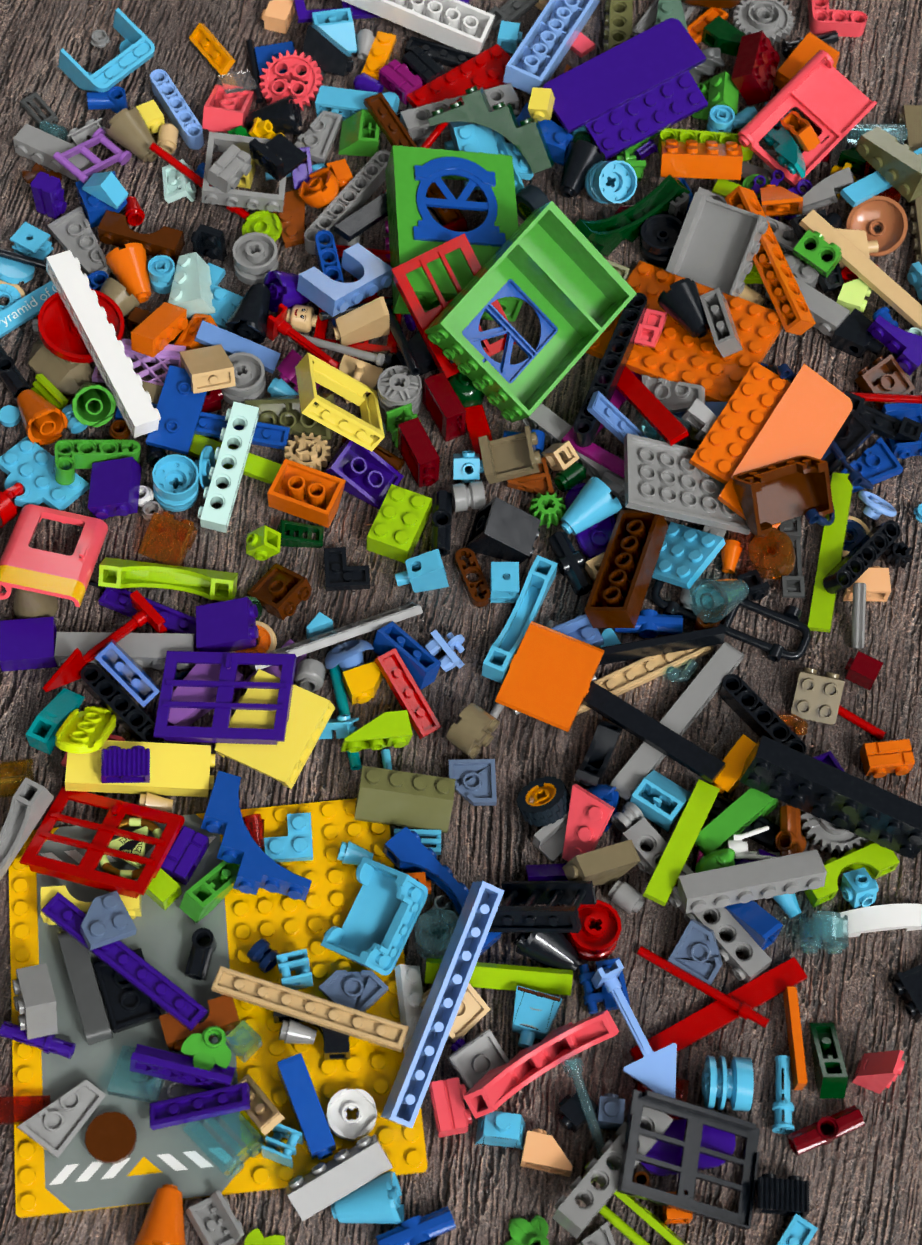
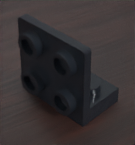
(277, 156)

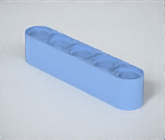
(177, 109)

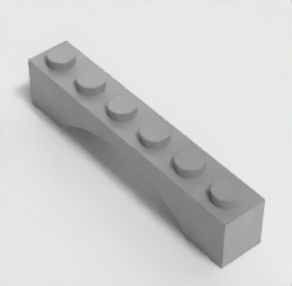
(24, 813)

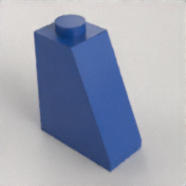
(757, 922)

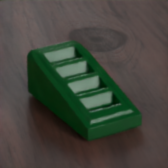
(291, 541)

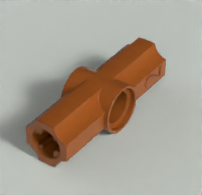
(789, 838)

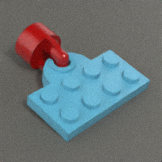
(33, 481)

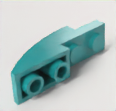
(787, 151)

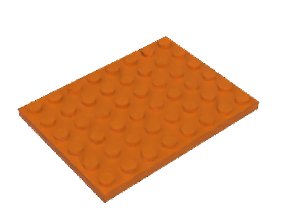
(693, 358)

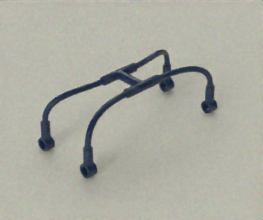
(855, 476)

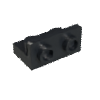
(209, 242)

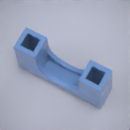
(337, 296)

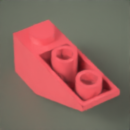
(878, 1070)

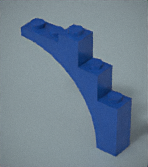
(238, 847)

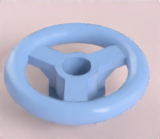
(876, 505)

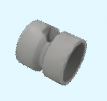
(466, 497)

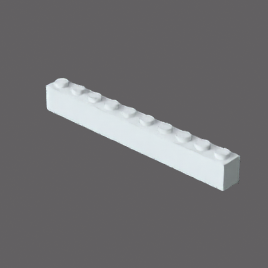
(102, 343)

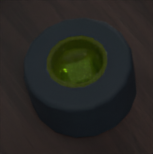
(529, 200)

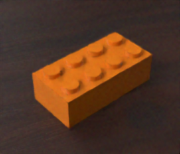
(701, 160)

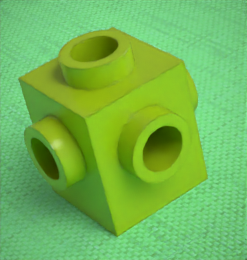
(263, 543)

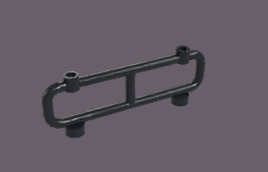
(775, 651)

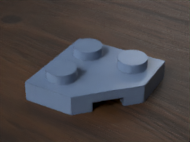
(475, 780)
(106, 921)
(698, 952)
(354, 989)

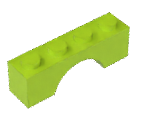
(873, 857)

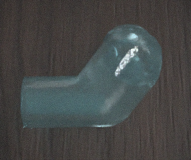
(681, 674)

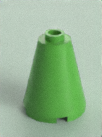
(93, 405)

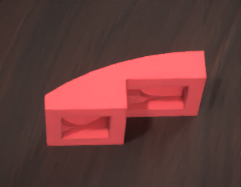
(651, 328)

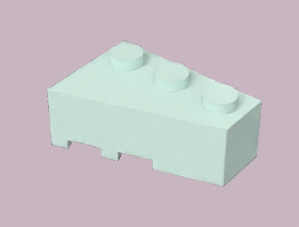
(192, 285)

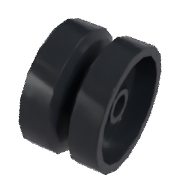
(659, 238)

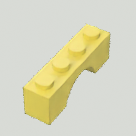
(47, 893)

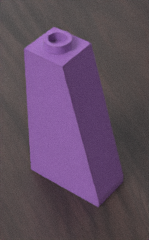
(201, 672)

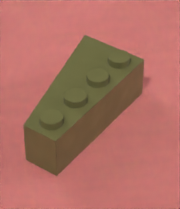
(893, 161)

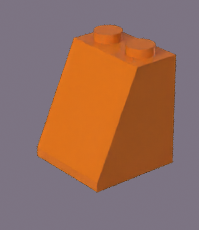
(800, 56)

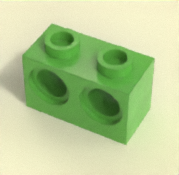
(814, 256)

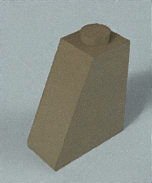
(603, 864)

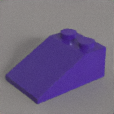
(365, 473)

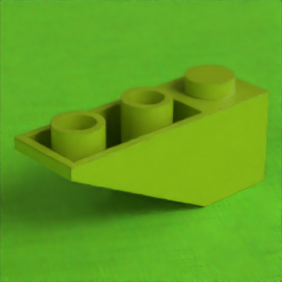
(386, 730)

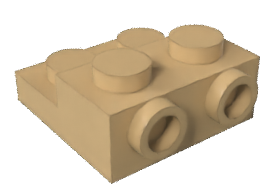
(469, 1014)

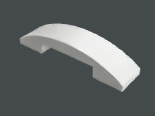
(884, 918)

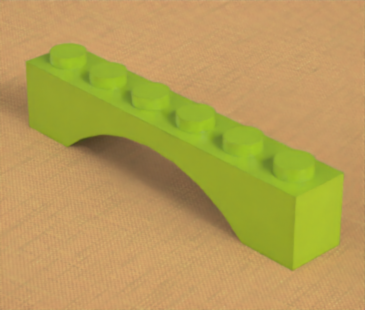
(136, 574)

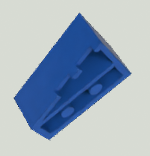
(555, 136)

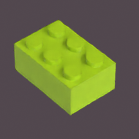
(399, 523)

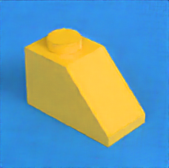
(362, 682)

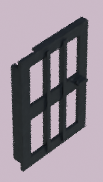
(691, 1148)

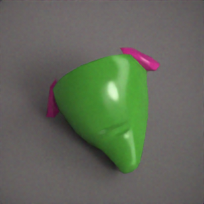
(715, 860)

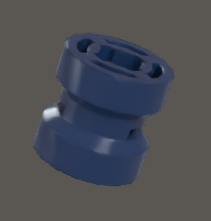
(263, 955)

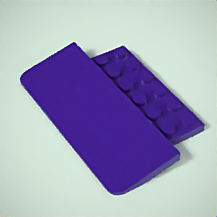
(632, 88)

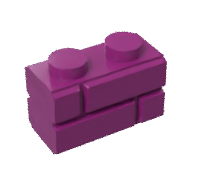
(399, 79)

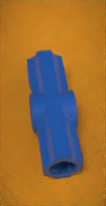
(653, 624)
(419, 1229)

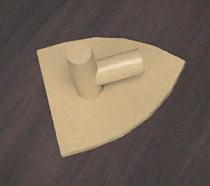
(361, 371)

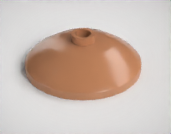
(884, 213)

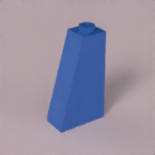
(306, 1107)

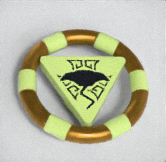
(131, 846)

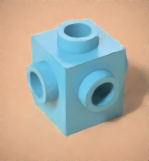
(465, 473)
(859, 888)

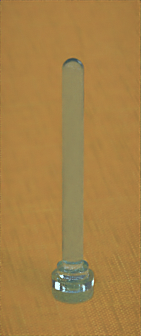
(574, 1070)

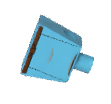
(533, 1014)
(501, 1130)

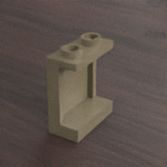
(510, 456)

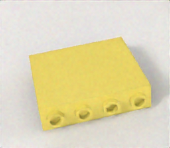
(305, 725)

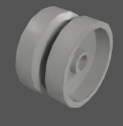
(254, 257)
(248, 379)

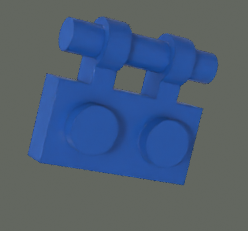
(591, 998)

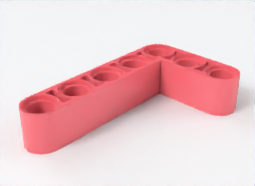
(844, 22)

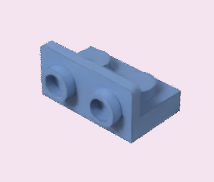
(581, 629)

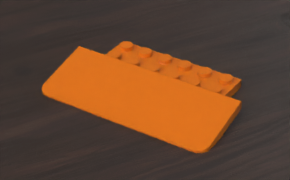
(770, 423)

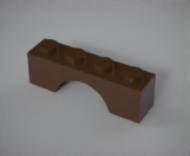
(115, 231)

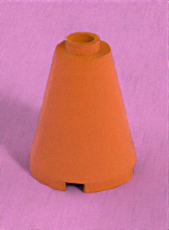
(131, 269)
(40, 418)
(163, 1219)

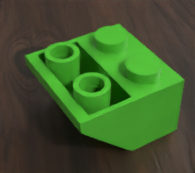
(718, 91)
(359, 135)

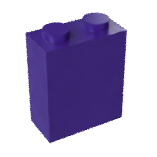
(114, 488)
(226, 626)
(27, 644)

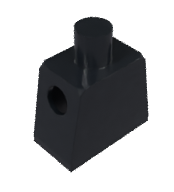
(854, 338)

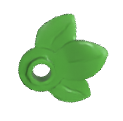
(207, 1053)
(528, 1232)

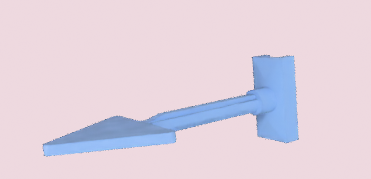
(656, 1068)

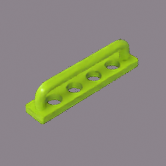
(645, 1214)

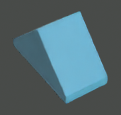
(106, 188)

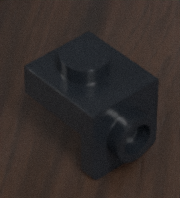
(757, 588)

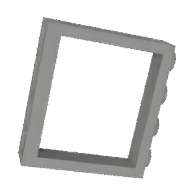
(238, 198)

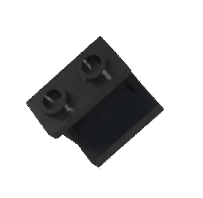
(909, 987)

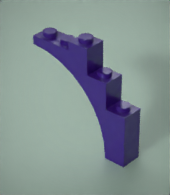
(901, 343)

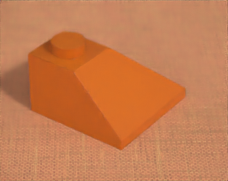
(780, 201)

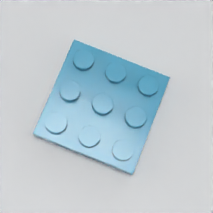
(686, 555)

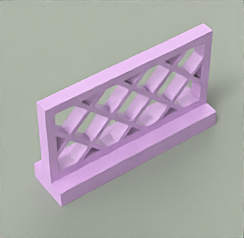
(168, 356)

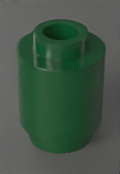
(570, 477)

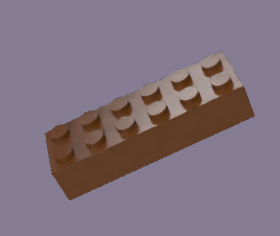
(626, 570)

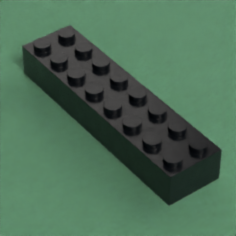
(834, 796)

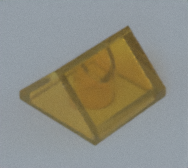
(13, 774)

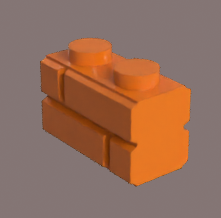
(887, 757)

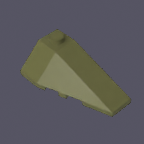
(287, 412)

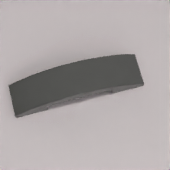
(510, 11)
(793, 584)

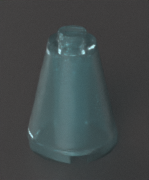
(717, 597)

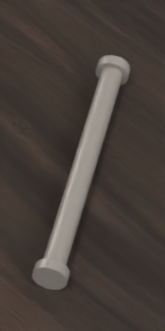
(377, 358)

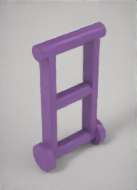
(83, 148)

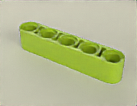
(703, 136)

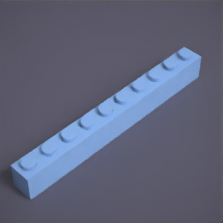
(442, 1004)

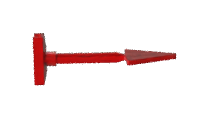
(279, 325)
(72, 667)

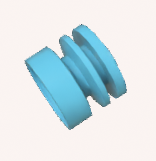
(611, 181)
(171, 473)
(728, 1083)

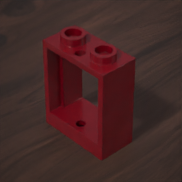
(444, 406)
(418, 452)

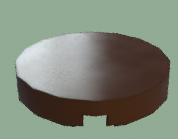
(111, 1137)

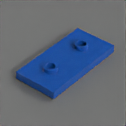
(178, 413)

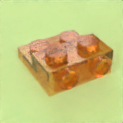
(168, 539)

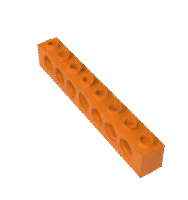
(775, 270)

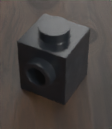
(571, 1112)

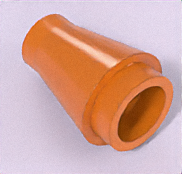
(730, 555)

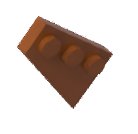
(292, 219)

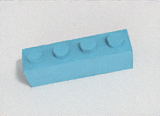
(347, 100)

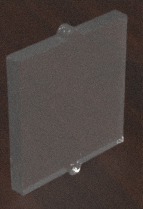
(237, 82)

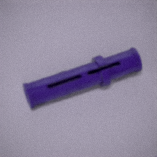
(48, 1043)

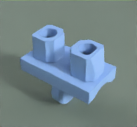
(438, 643)

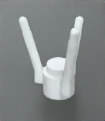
(741, 847)

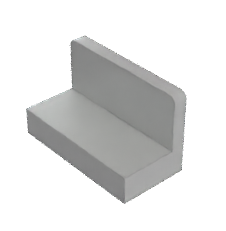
(551, 838)

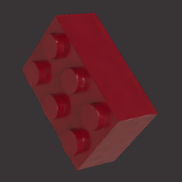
(755, 68)

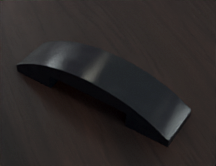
(884, 424)

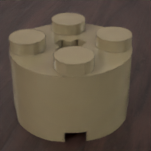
(472, 730)

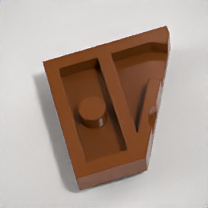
(535, 482)

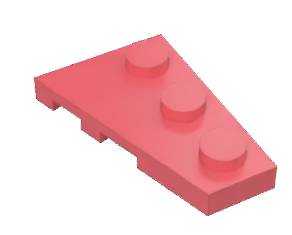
(585, 822)

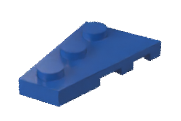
(876, 464)

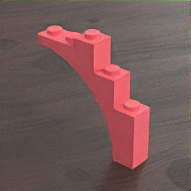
(537, 1059)

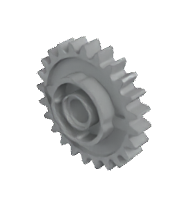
(764, 16)
(829, 835)

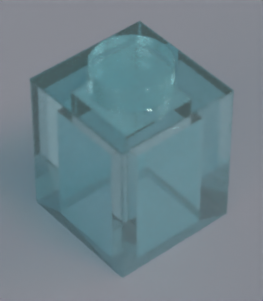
(243, 1041)

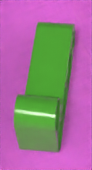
(82, 453)
(735, 820)

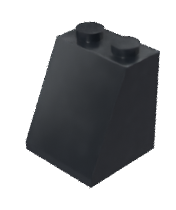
(503, 532)

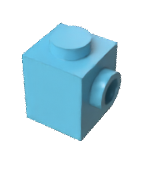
(509, 36)

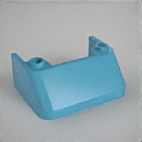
(133, 51)

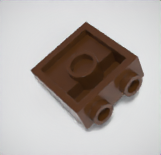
(884, 378)
(281, 591)

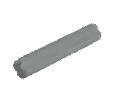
(858, 615)

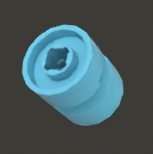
(720, 119)
(161, 273)

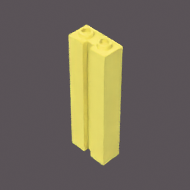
(173, 770)

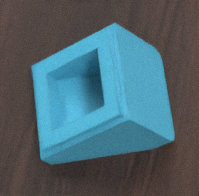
(319, 625)

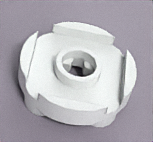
(351, 1099)

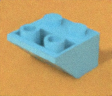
(338, 25)
(660, 799)

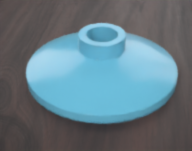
(204, 465)

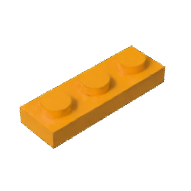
(212, 49)
(379, 54)

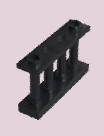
(542, 918)

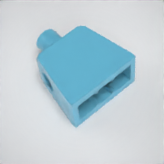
(424, 572)

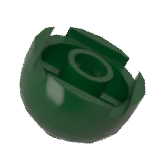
(465, 390)

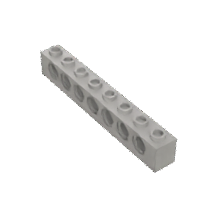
(757, 960)

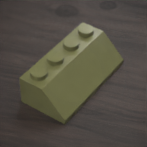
(404, 799)

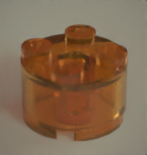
(772, 555)

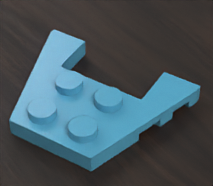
(224, 300)

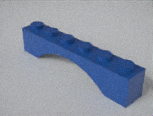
(411, 855)

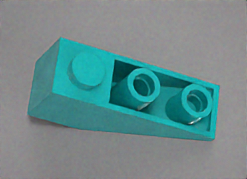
(46, 724)

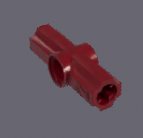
(812, 1137)

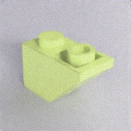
(853, 295)

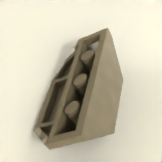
(63, 374)

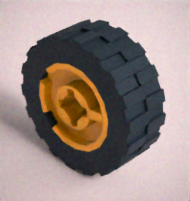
(543, 801)

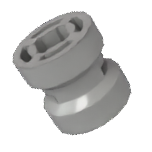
(627, 817)

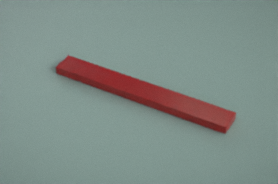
(719, 1015)

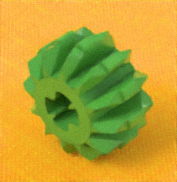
(547, 509)

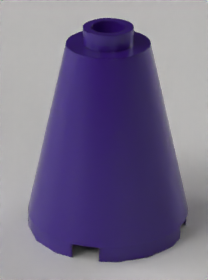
(283, 289)

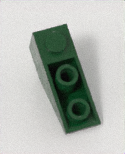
(723, 36)

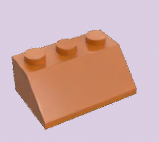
(306, 493)

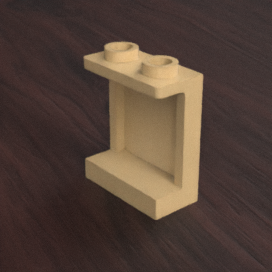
(208, 368)

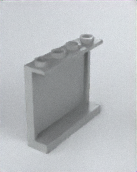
(717, 244)

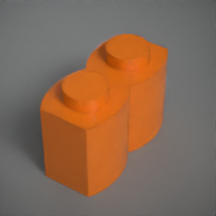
(801, 131)

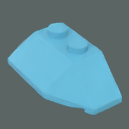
(472, 138)

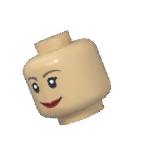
(302, 318)

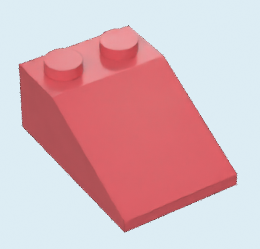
(226, 111)

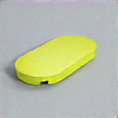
(85, 730)

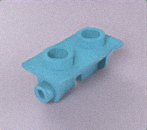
(343, 726)

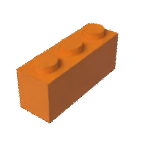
(159, 329)

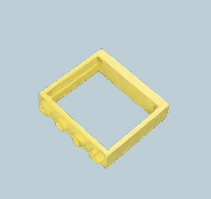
(365, 431)

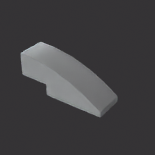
(826, 190)
(700, 418)

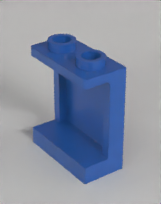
(913, 412)

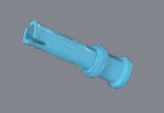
(782, 1107)

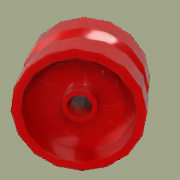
(598, 933)

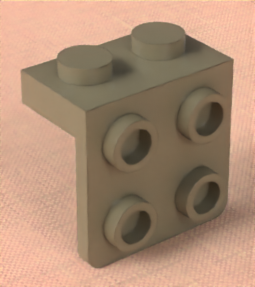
(817, 695)

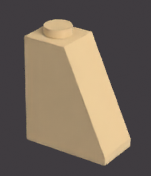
(363, 323)

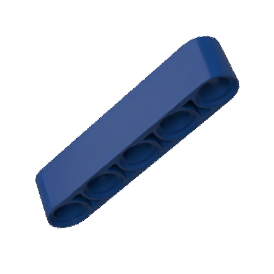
(328, 252)

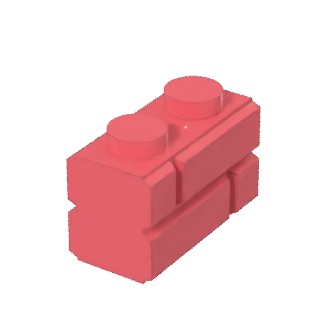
(449, 1107)

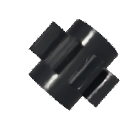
(898, 555)

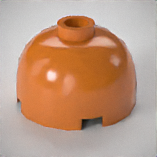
(320, 189)

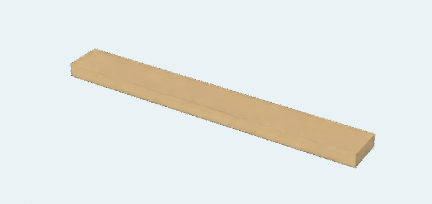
(867, 270)
(645, 671)
(310, 1008)

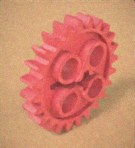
(291, 80)

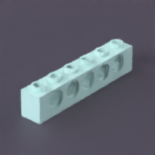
(219, 518)

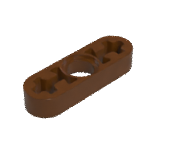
(470, 586)

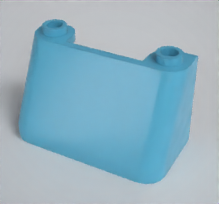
(378, 918)

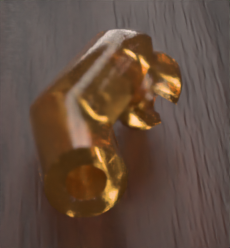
(795, 721)

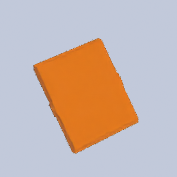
(549, 676)

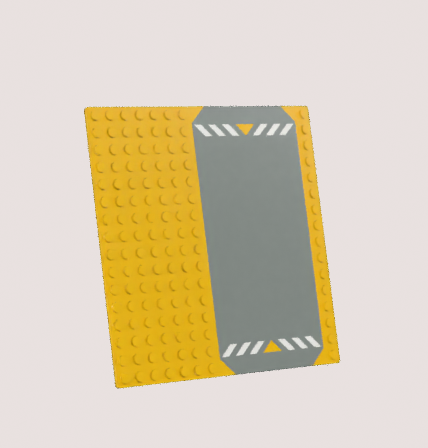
(165, 936)

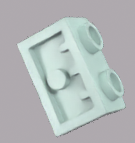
(177, 184)

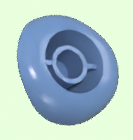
(347, 654)

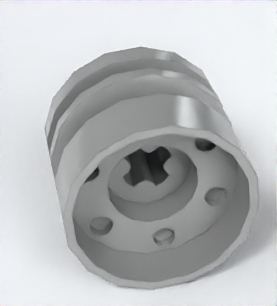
(398, 388)

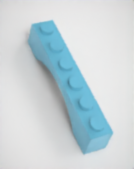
(525, 610)

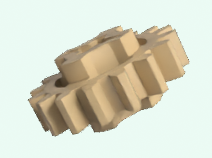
(308, 451)

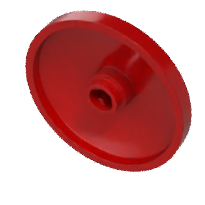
(60, 333)

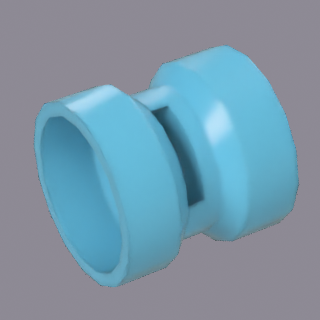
(73, 424)

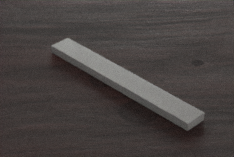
(347, 632)

